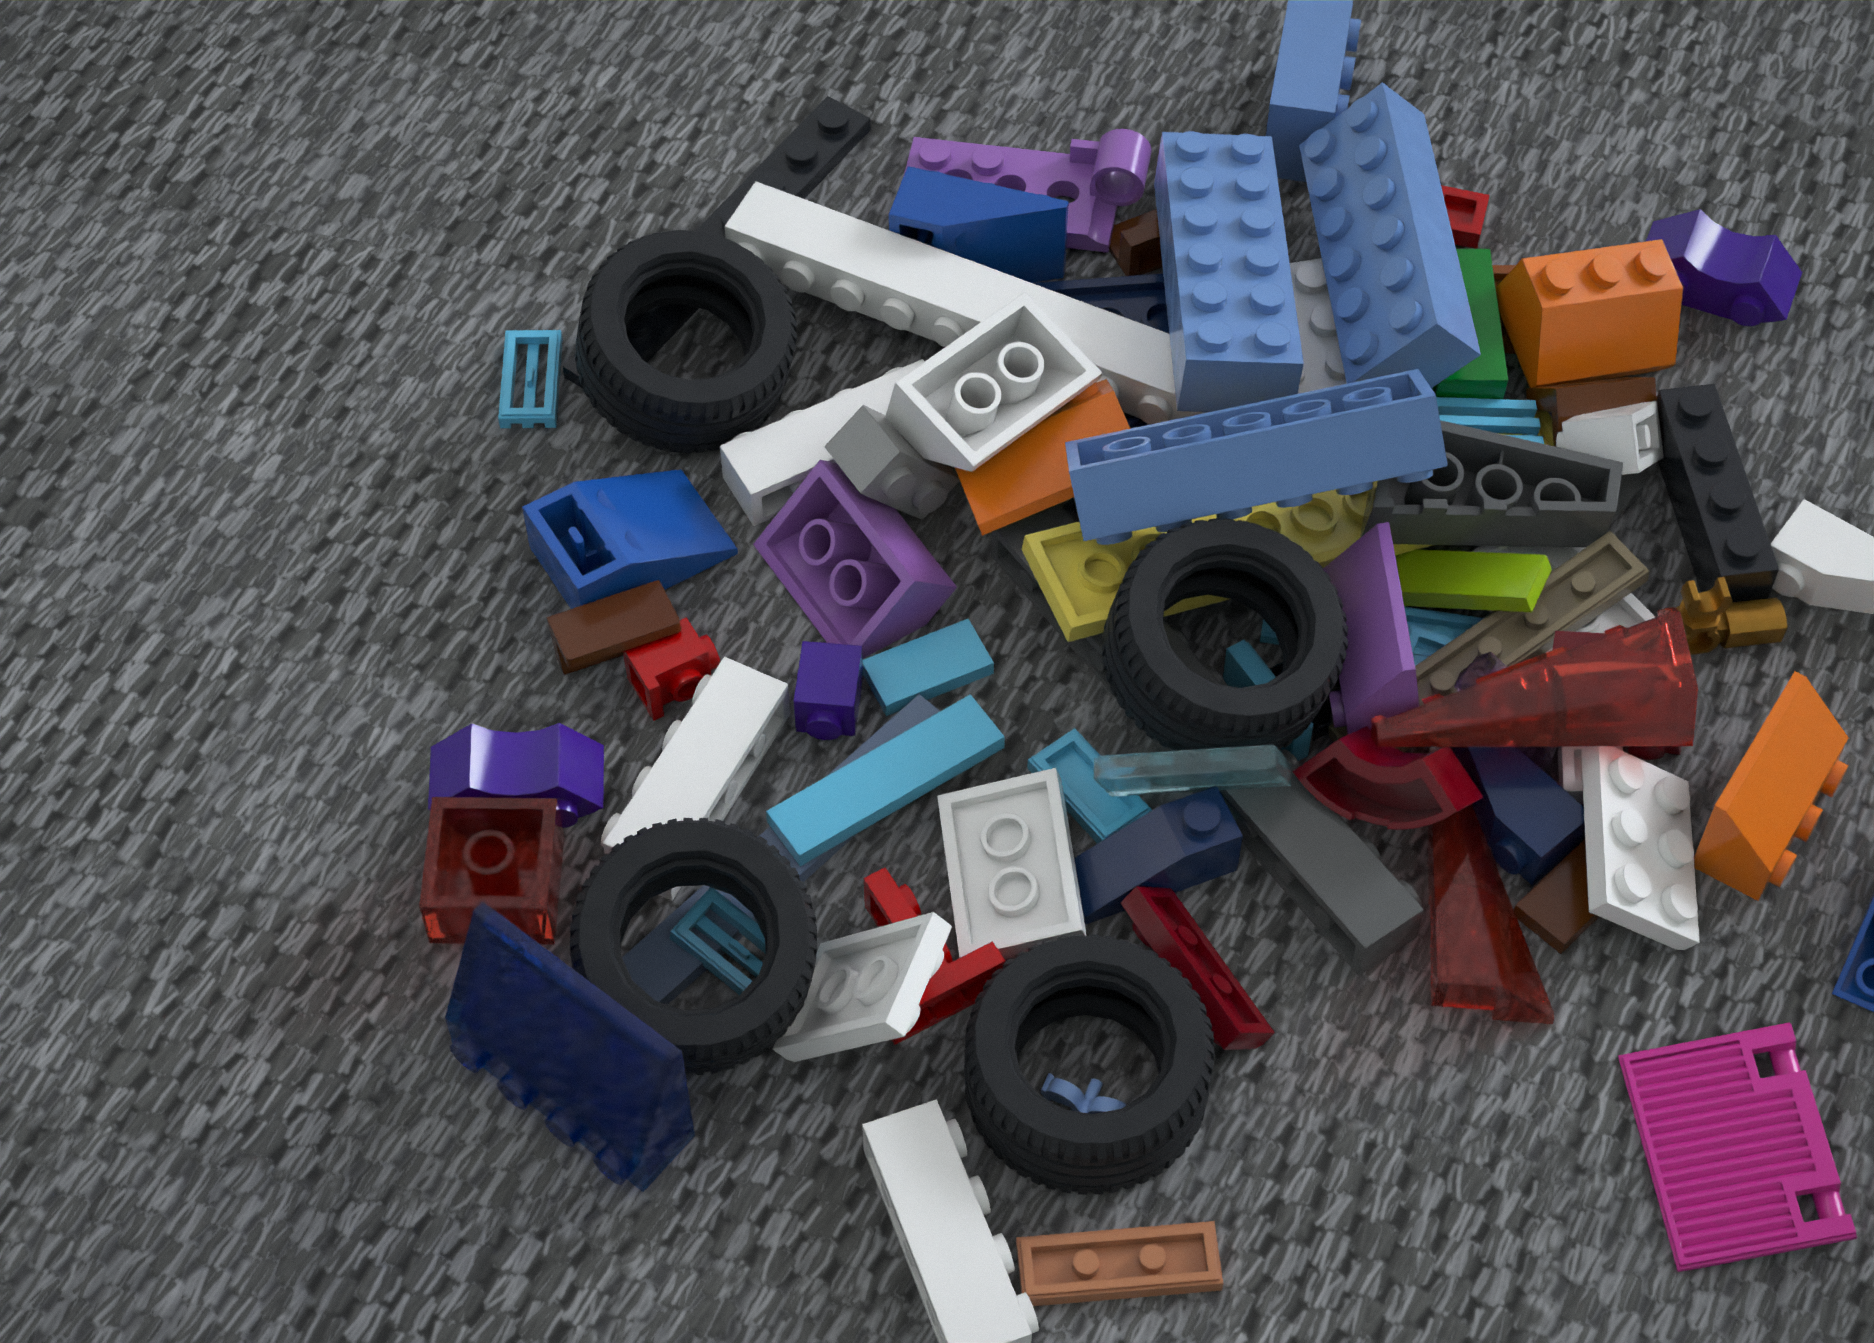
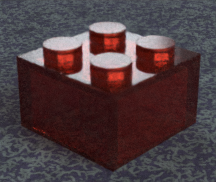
(494, 854)

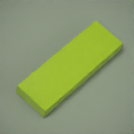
(1472, 579)

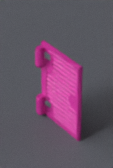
(1734, 1148)

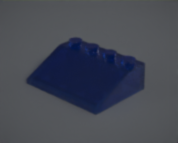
(568, 1052)

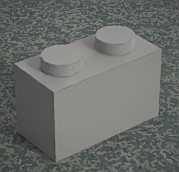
(887, 465)

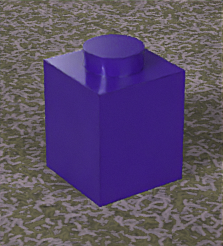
(828, 689)

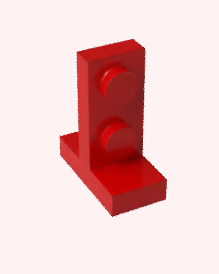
(955, 982)

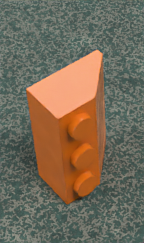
(1593, 313)
(1034, 468)
(1774, 793)

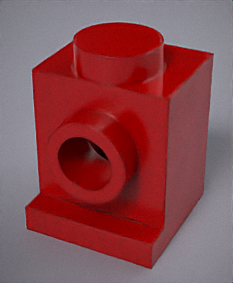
(670, 667)

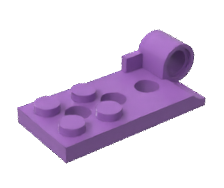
(1093, 174)

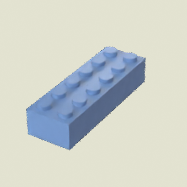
(1387, 242)
(1226, 271)
(1256, 456)

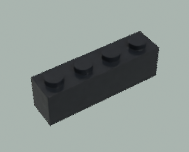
(1713, 494)

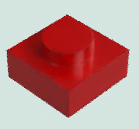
(1466, 214)

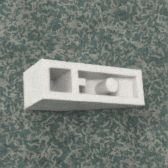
(1825, 561)

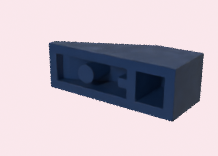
(1522, 811)
(1166, 848)

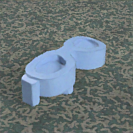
(1070, 1095)

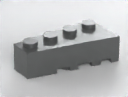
(1500, 495)

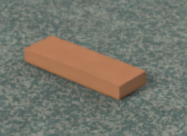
(1119, 1263)

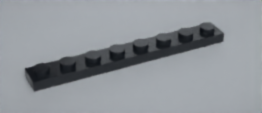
(792, 167)

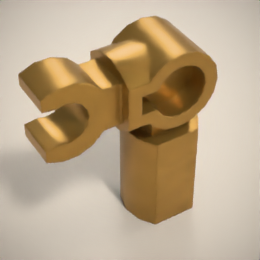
(1714, 619)

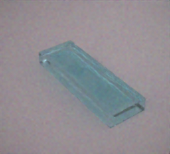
(1192, 770)

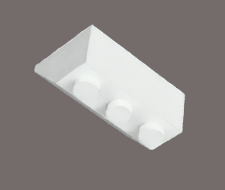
(989, 386)

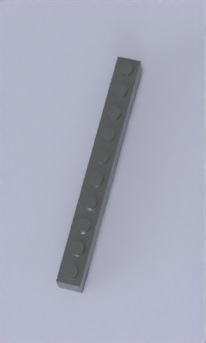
(1294, 836)

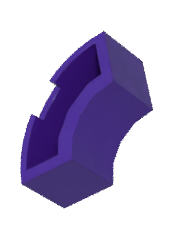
(1729, 271)
(521, 765)

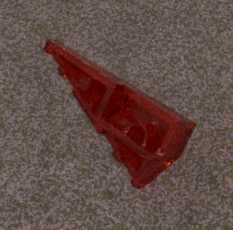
(1610, 692)
(1475, 935)

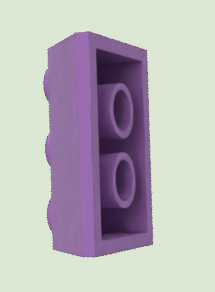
(852, 563)
(1379, 658)

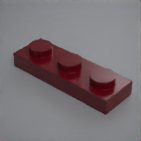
(1174, 935)

